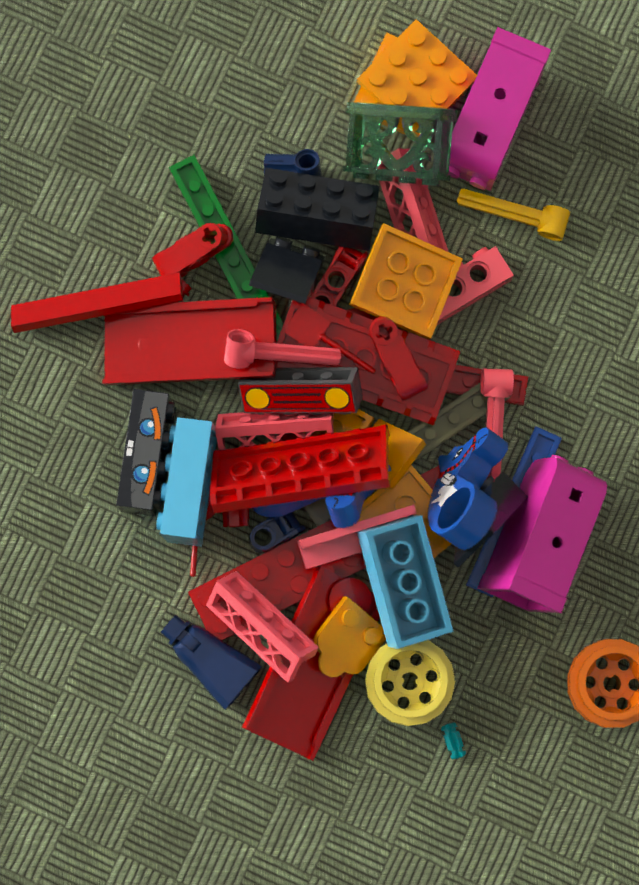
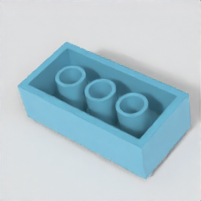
(188, 482)
(405, 581)

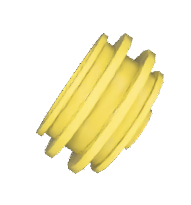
(387, 702)

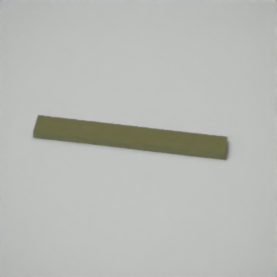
(449, 422)

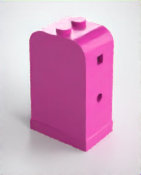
(495, 108)
(545, 536)

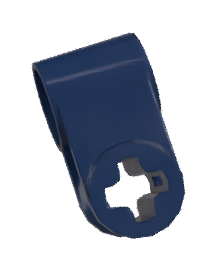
(278, 531)

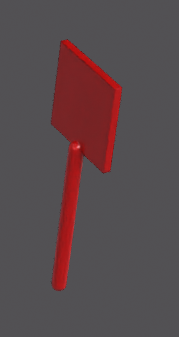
(309, 327)

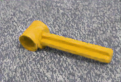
(550, 221)

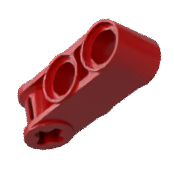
(193, 249)
(345, 264)
(398, 359)

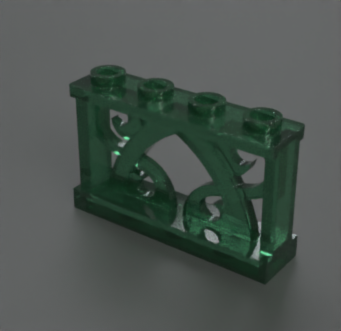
(428, 119)

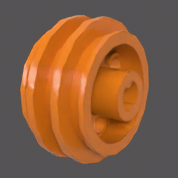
(583, 698)

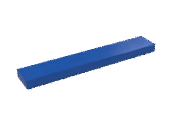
(540, 445)

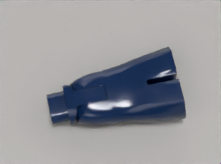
(211, 660)

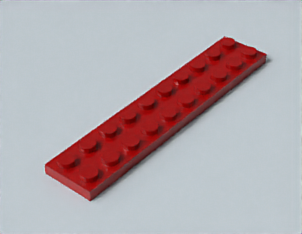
(280, 575)

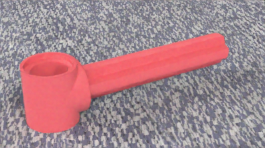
(243, 349)
(496, 386)

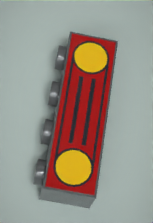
(303, 391)

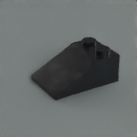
(288, 269)
(508, 499)

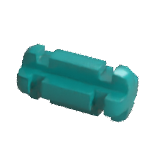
(453, 740)

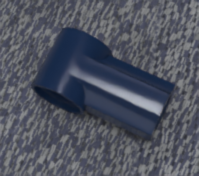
(295, 162)

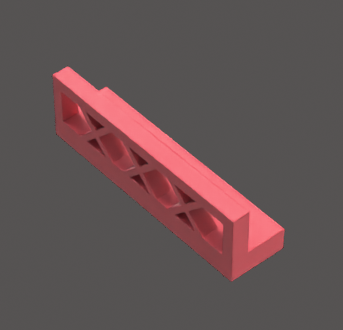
(416, 204)
(252, 424)
(343, 541)
(262, 620)

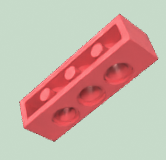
(496, 275)

